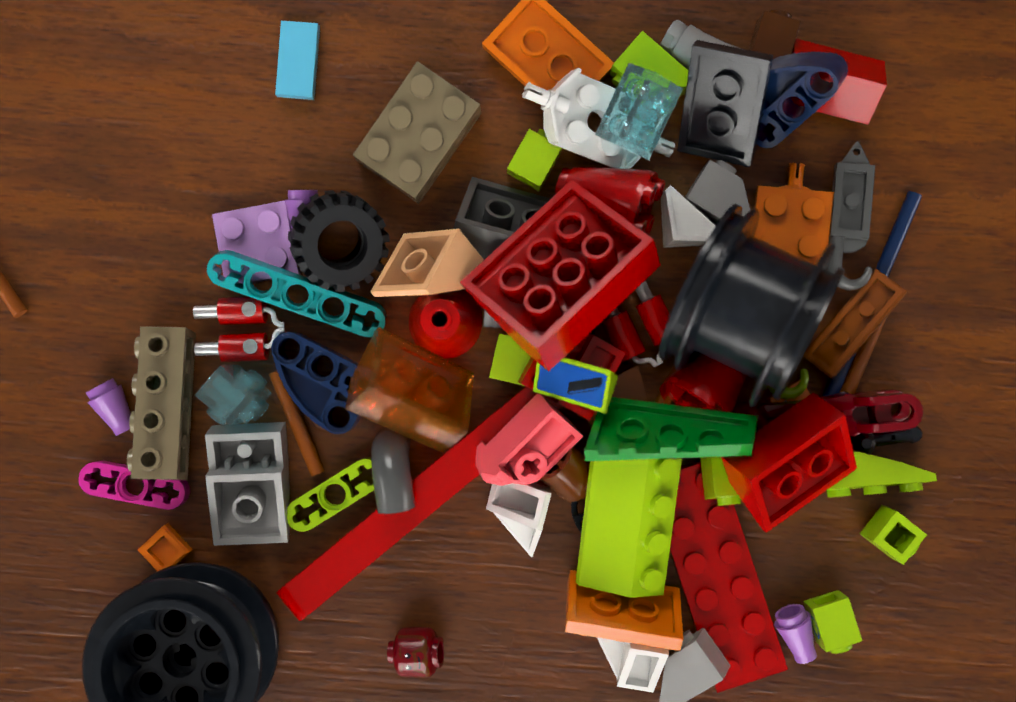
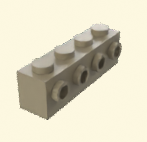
(162, 403)

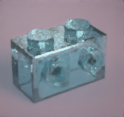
(639, 111)
(234, 395)

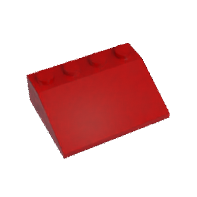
(562, 273)

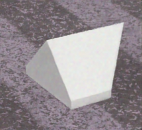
(682, 222)
(521, 510)
(635, 664)

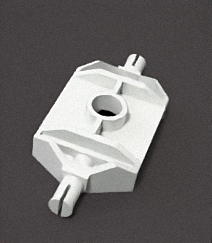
(566, 117)

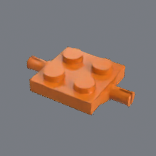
(795, 216)

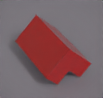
(861, 89)

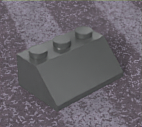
(494, 213)

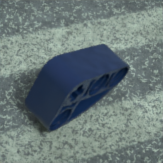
(797, 77)
(309, 390)

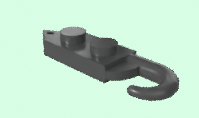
(851, 211)

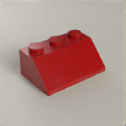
(792, 461)

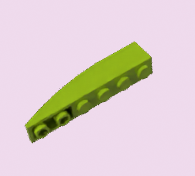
(872, 475)

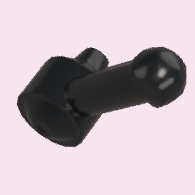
(868, 441)

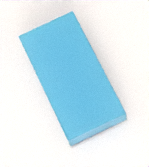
(297, 60)

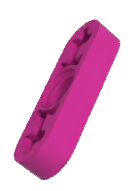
(105, 490)

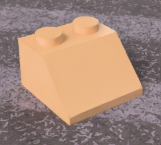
(427, 264)

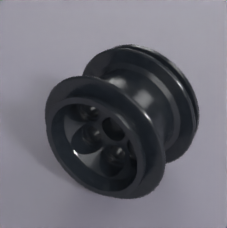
(749, 305)
(119, 662)

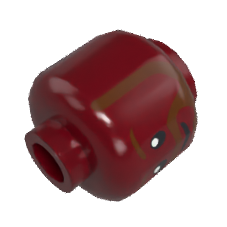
(416, 652)

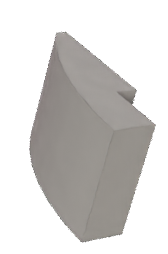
(248, 483)

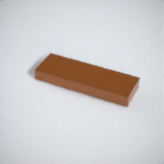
(854, 324)

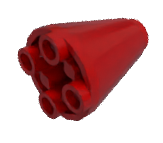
(623, 190)

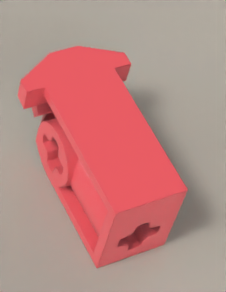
(527, 445)

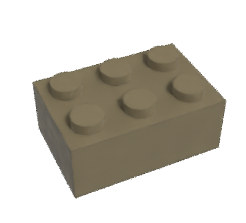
(418, 132)

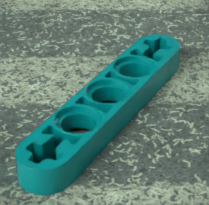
(278, 293)

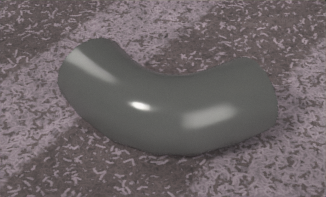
(391, 472)

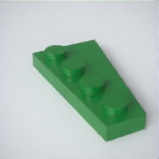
(665, 431)

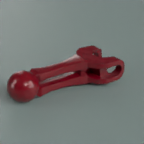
(863, 410)

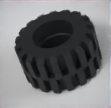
(353, 267)

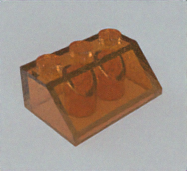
(411, 391)

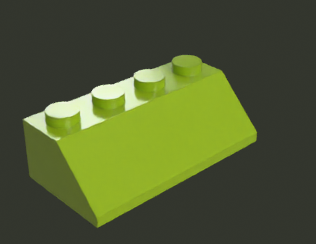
(628, 526)

